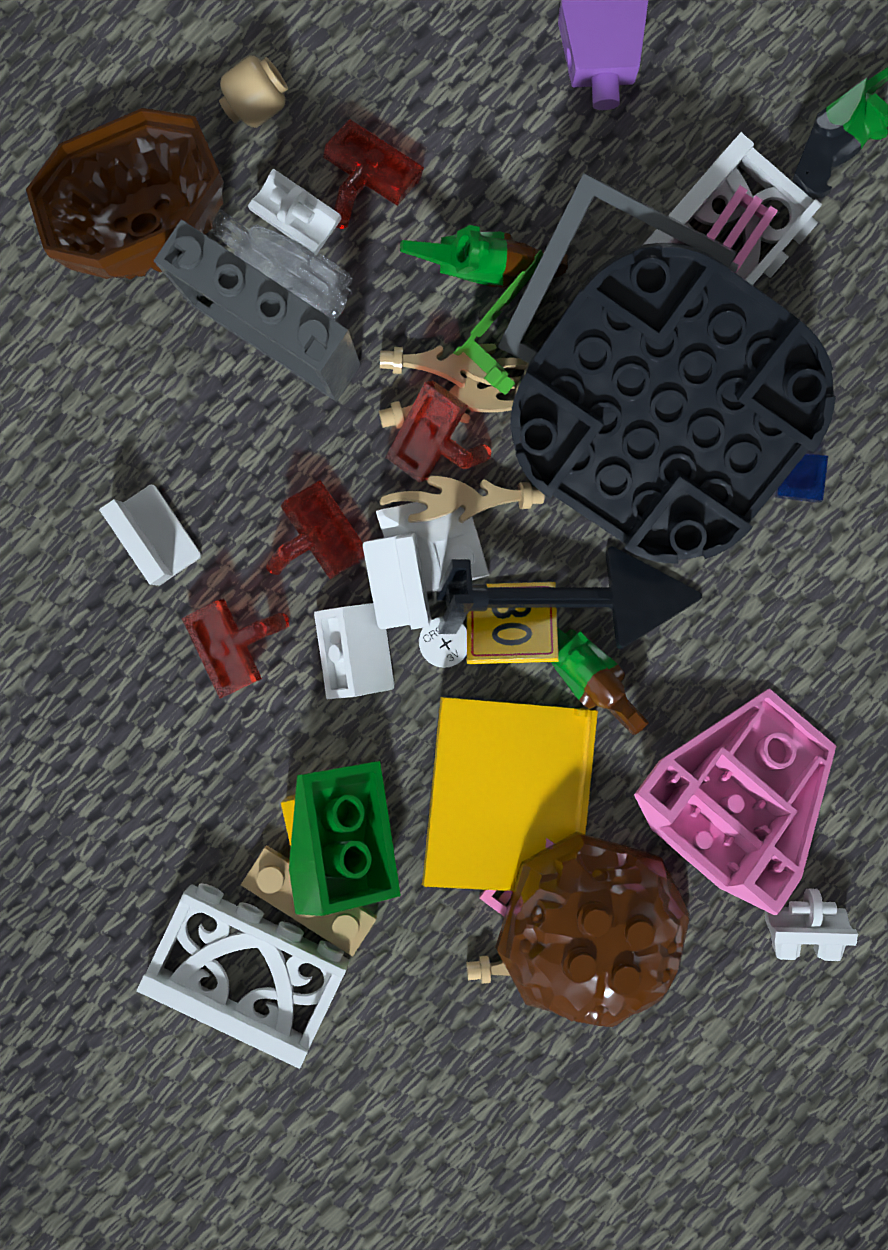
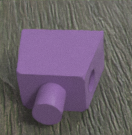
(602, 45)

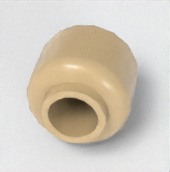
(252, 91)

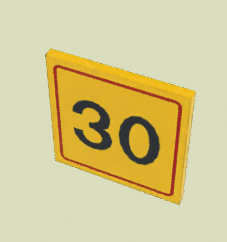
(513, 633)

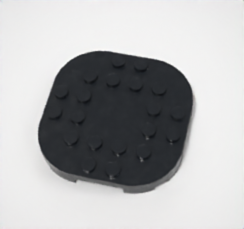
(671, 402)

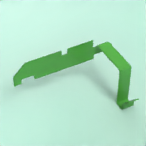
(496, 374)

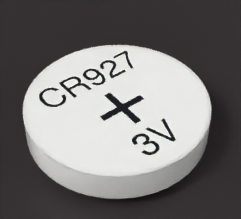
(443, 649)

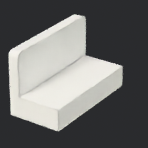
(151, 535)
(397, 582)
(353, 652)

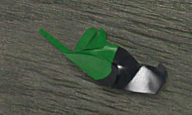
(841, 133)

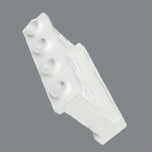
(723, 181)
(212, 1007)

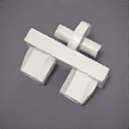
(294, 212)
(811, 923)

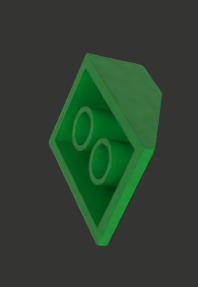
(341, 841)

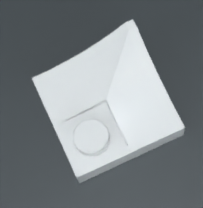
(437, 540)

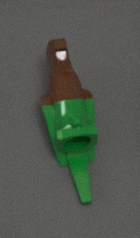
(479, 256)
(595, 678)

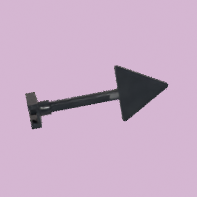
(636, 594)

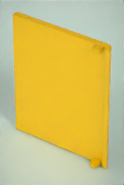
(503, 787)

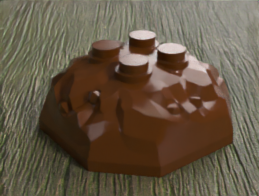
(121, 191)
(593, 930)

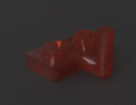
(369, 164)
(429, 432)
(321, 530)
(224, 646)

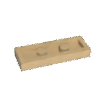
(271, 882)

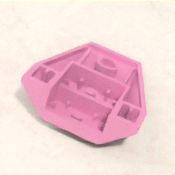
(744, 799)

